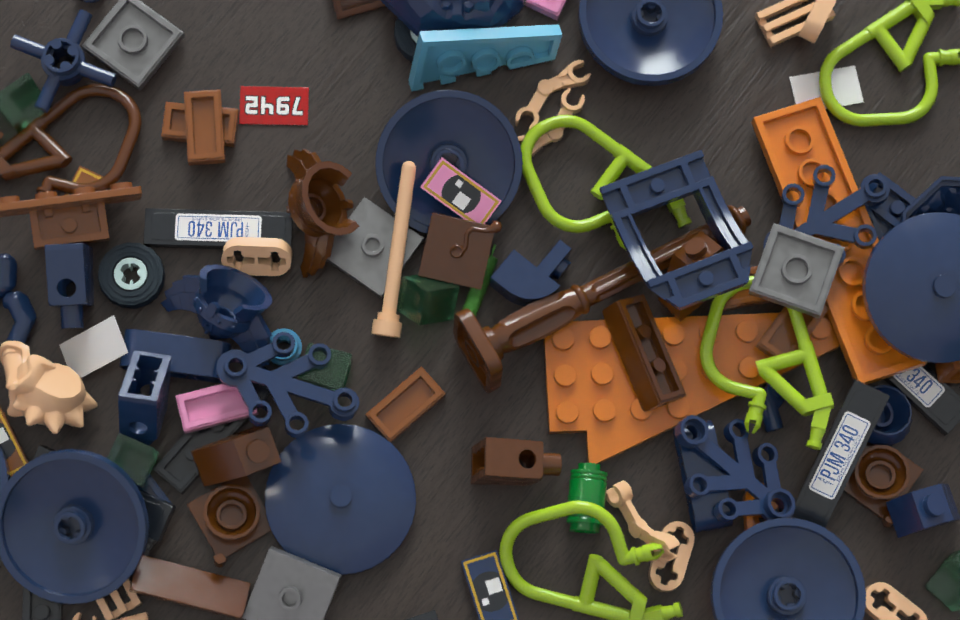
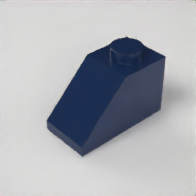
(923, 510)

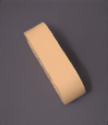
(816, 20)
(257, 254)
(679, 564)
(894, 599)

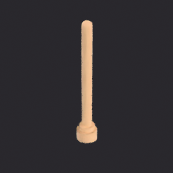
(387, 321)

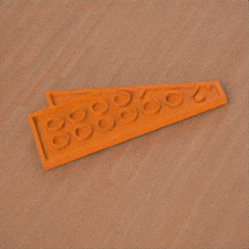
(594, 395)

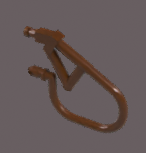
(58, 156)

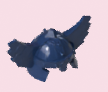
(225, 304)

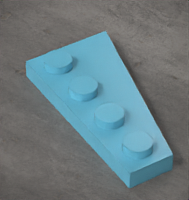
(480, 50)

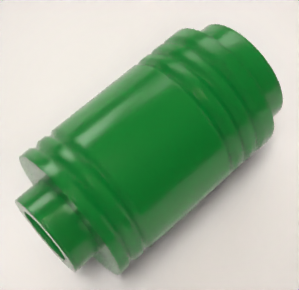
(587, 485)

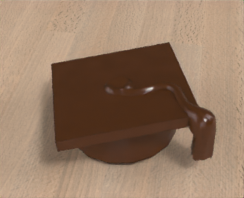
(457, 250)
(880, 477)
(230, 517)

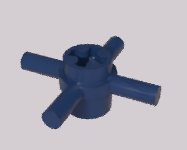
(67, 74)

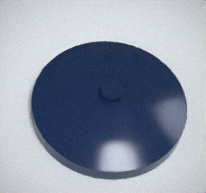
(650, 38)
(460, 130)
(915, 287)
(340, 498)
(72, 526)
(787, 574)

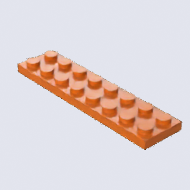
(794, 145)

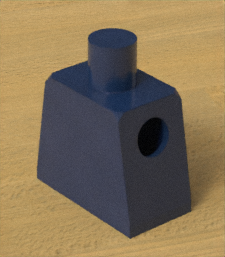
(66, 265)
(140, 414)

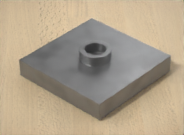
(133, 41)
(366, 250)
(796, 270)
(291, 589)

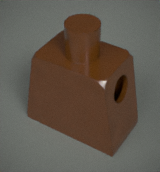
(497, 462)

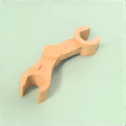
(546, 87)
(556, 134)
(620, 497)

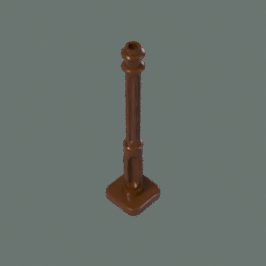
(486, 345)

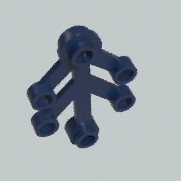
(823, 222)
(282, 382)
(738, 473)

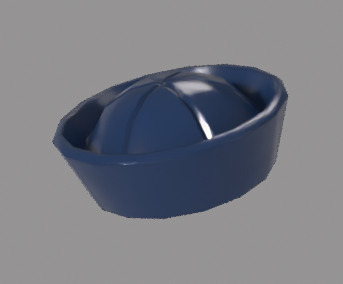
(894, 420)

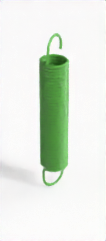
(475, 296)

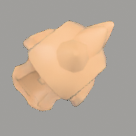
(43, 390)

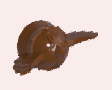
(318, 206)

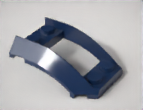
(665, 185)

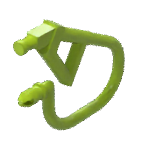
(902, 60)
(623, 159)
(767, 368)
(596, 567)

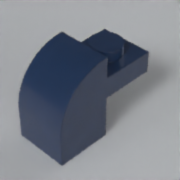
(524, 282)

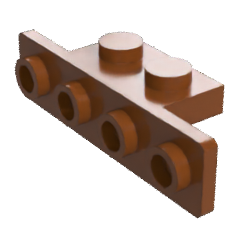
(69, 217)

